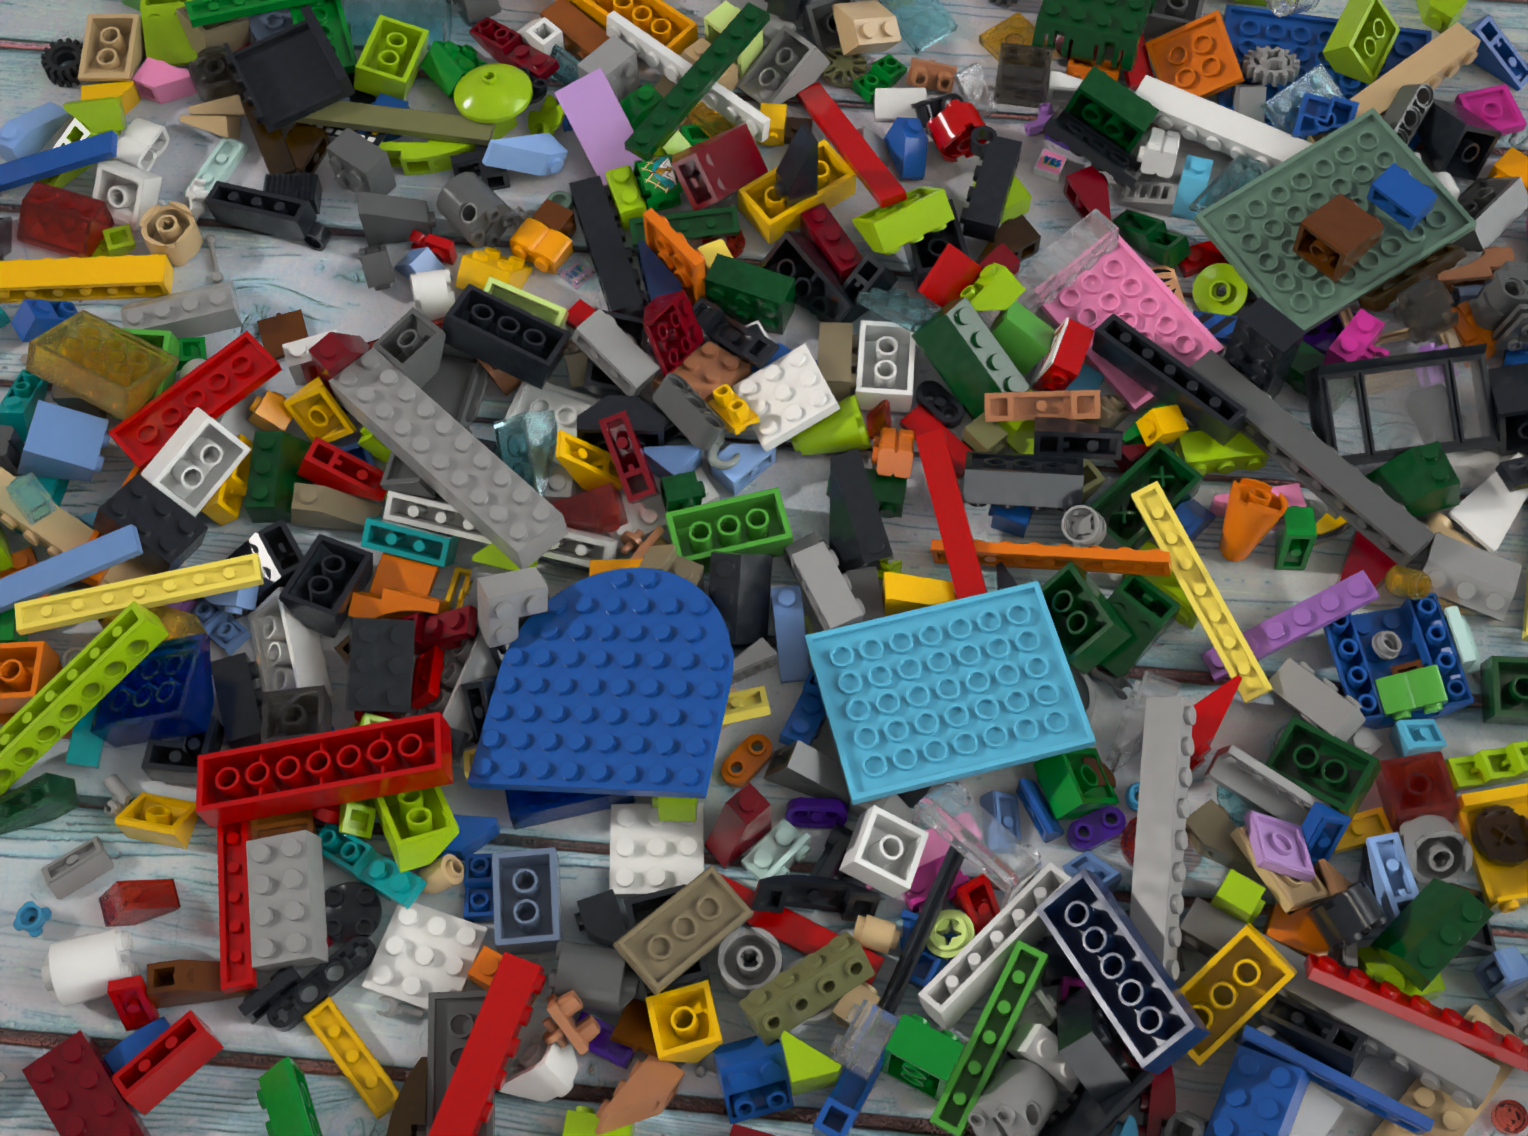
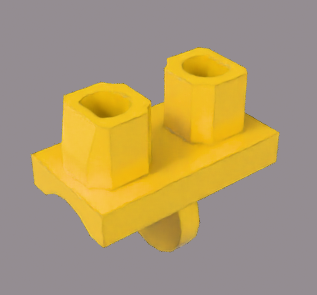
(732, 410)

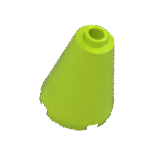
(835, 433)

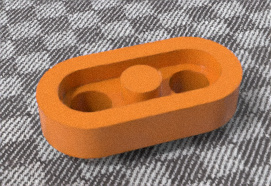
(748, 760)

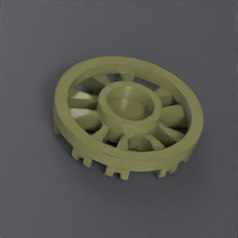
(843, 67)

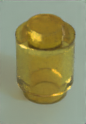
(1408, 582)

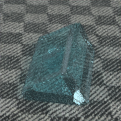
(568, 66)

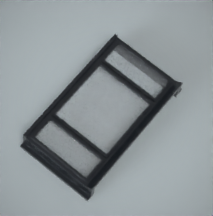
(1401, 402)

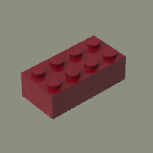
(79, 1091)

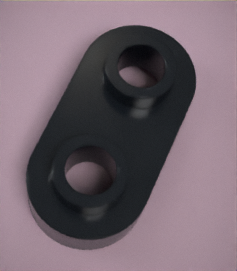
(941, 405)

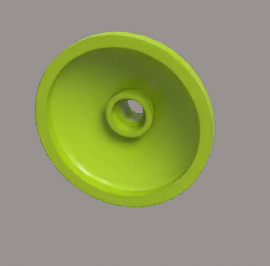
(493, 93)

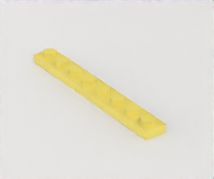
(147, 591)
(1201, 592)

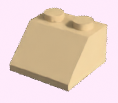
(865, 27)

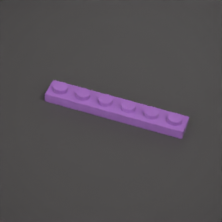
(1301, 620)

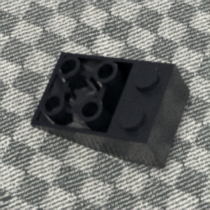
(278, 558)

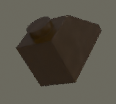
(307, 146)

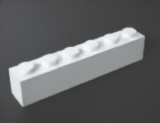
(986, 955)

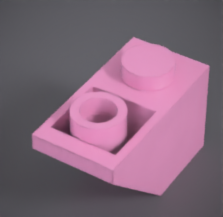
(162, 81)

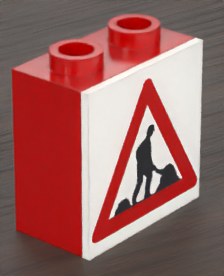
(1065, 357)

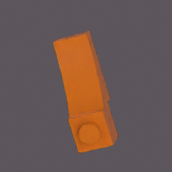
(393, 600)

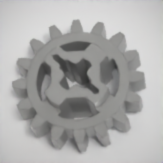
(1270, 66)

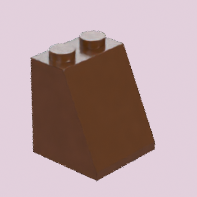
(1337, 236)

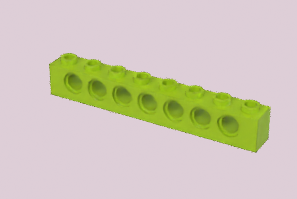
(77, 690)

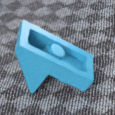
(1416, 736)

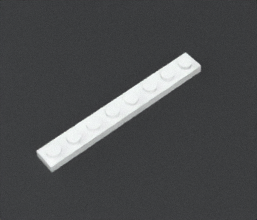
(675, 67)

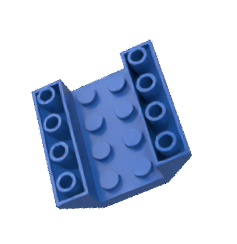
(1423, 637)

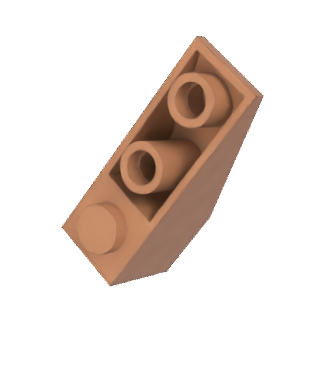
(643, 1096)

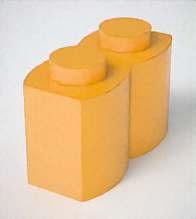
(541, 245)

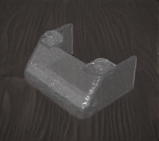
(978, 838)

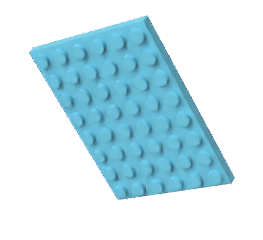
(947, 692)

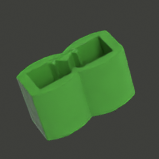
(1411, 692)

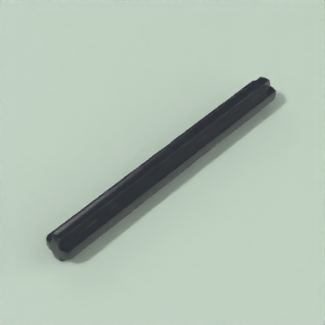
(921, 931)

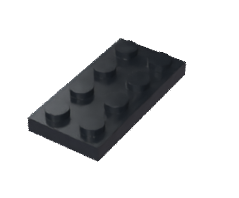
(1094, 146)

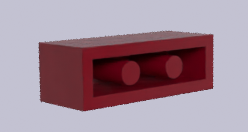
(831, 241)

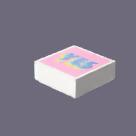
(1050, 164)

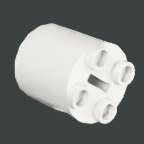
(83, 965)

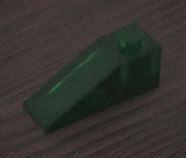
(37, 802)

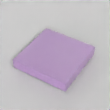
(1279, 846)

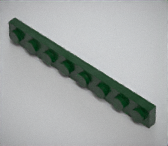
(697, 82)

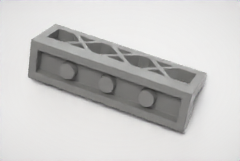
(1260, 785)

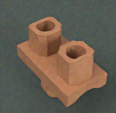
(931, 75)
(633, 542)
(578, 1033)

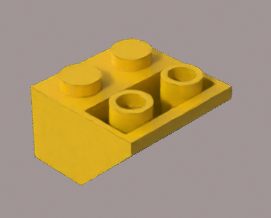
(481, 264)

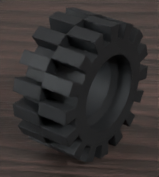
(56, 56)

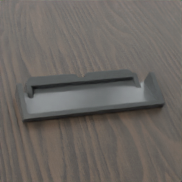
(459, 391)

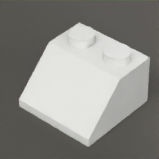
(126, 191)

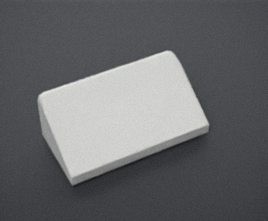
(897, 102)

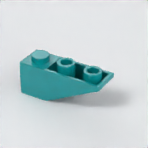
(21, 401)

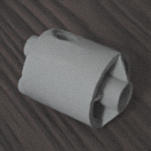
(1015, 1101)

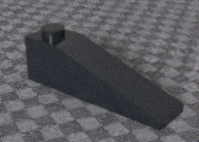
(814, 280)
(854, 518)

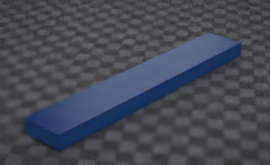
(58, 160)
(1336, 1081)

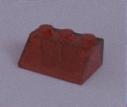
(62, 220)

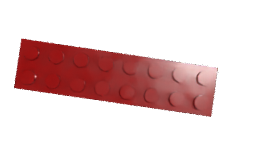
(324, 769)

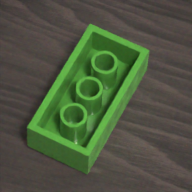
(735, 524)

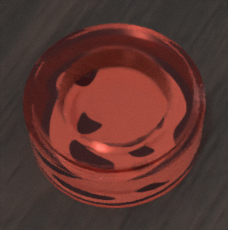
(1509, 1117)

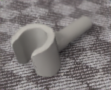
(399, 1009)

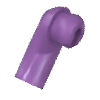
(1034, 127)

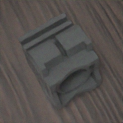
(1504, 306)

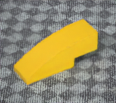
(227, 500)

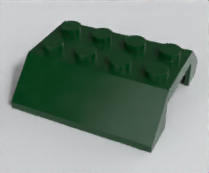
(1093, 24)

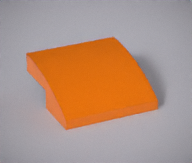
(406, 575)

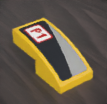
(1330, 528)

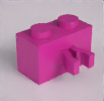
(1357, 340)

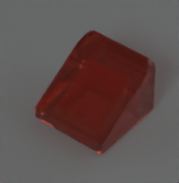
(878, 418)

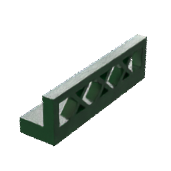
(694, 224)

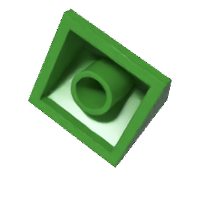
(1022, 336)

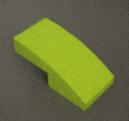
(116, 242)

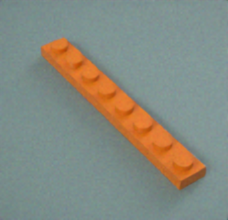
(1047, 557)

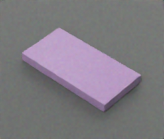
(598, 122)

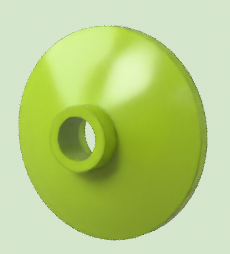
(1208, 283)

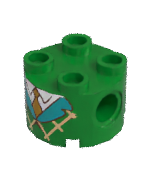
(658, 182)

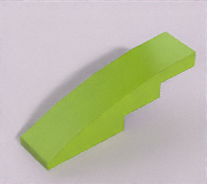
(1489, 767)

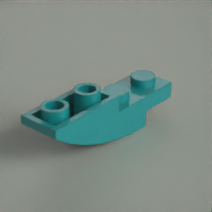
(370, 867)

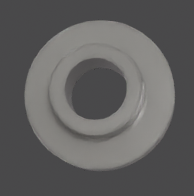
(1386, 645)

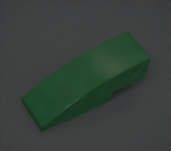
(1152, 238)

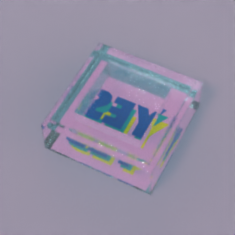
(576, 271)

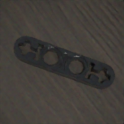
(319, 979)

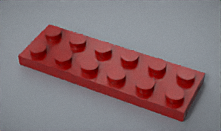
(211, 387)

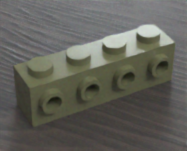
(806, 988)

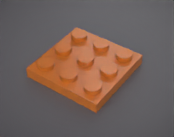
(1196, 57)
(676, 254)

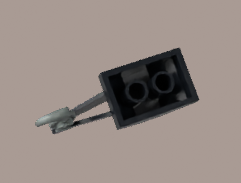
(648, 421)

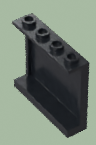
(290, 73)

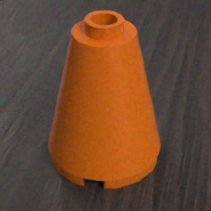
(1249, 517)

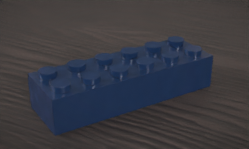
(1122, 972)

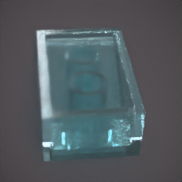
(528, 446)

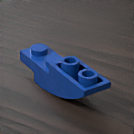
(807, 715)

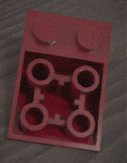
(718, 166)
(672, 329)

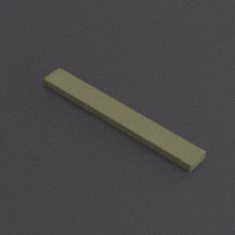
(402, 122)

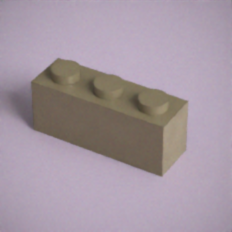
(836, 357)

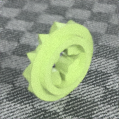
(961, 925)

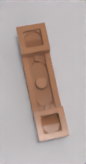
(1028, 405)

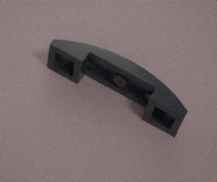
(733, 336)
(814, 894)

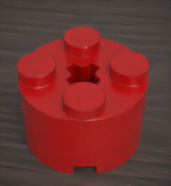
(953, 129)

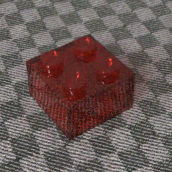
(1416, 788)

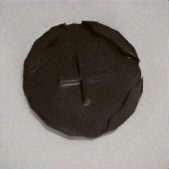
(1501, 836)

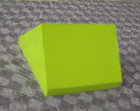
(807, 1067)

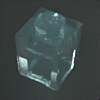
(30, 498)

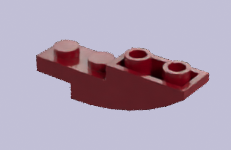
(508, 48)
(443, 629)
(1157, 1102)

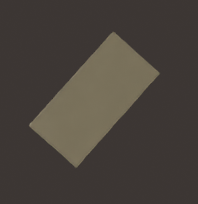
(683, 930)

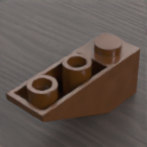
(186, 983)

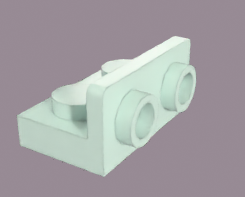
(1462, 640)
(777, 851)

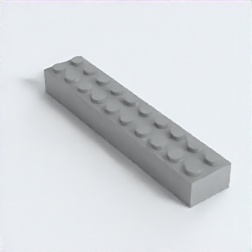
(449, 458)

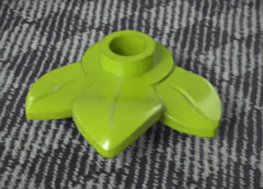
(547, 119)

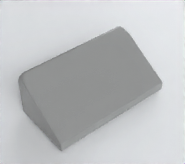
(77, 868)

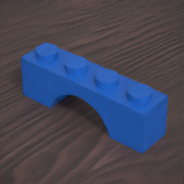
(845, 1103)

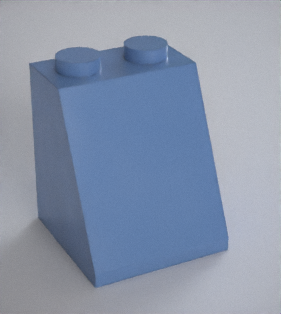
(64, 443)

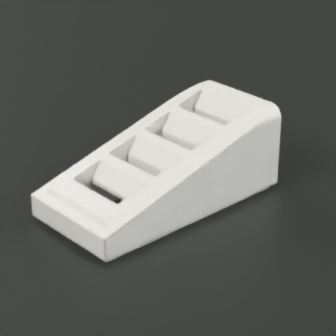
(1061, 87)

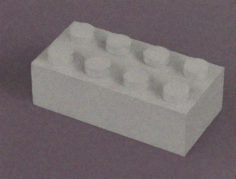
(286, 901)

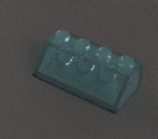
(426, 14)

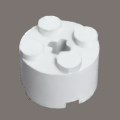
(432, 293)

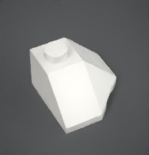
(541, 1071)

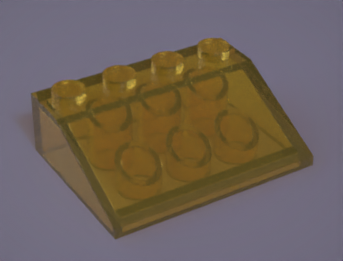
(100, 363)

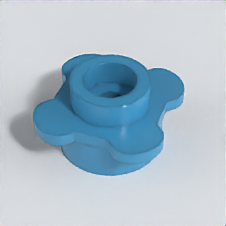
(27, 911)

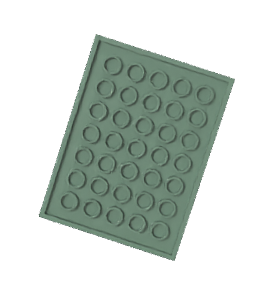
(1261, 221)

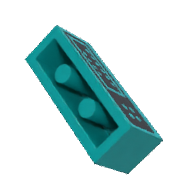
(409, 541)

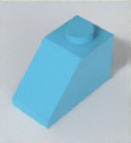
(1191, 185)

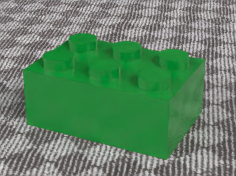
(922, 1056)

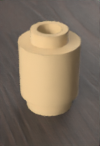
(442, 874)
(876, 933)

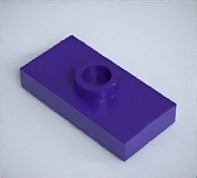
(607, 1049)

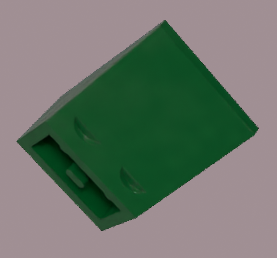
(1146, 614)

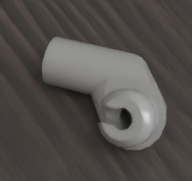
(120, 797)

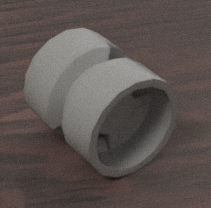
(1084, 526)

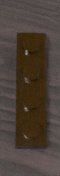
(1441, 260)

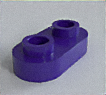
(816, 812)
(1097, 828)

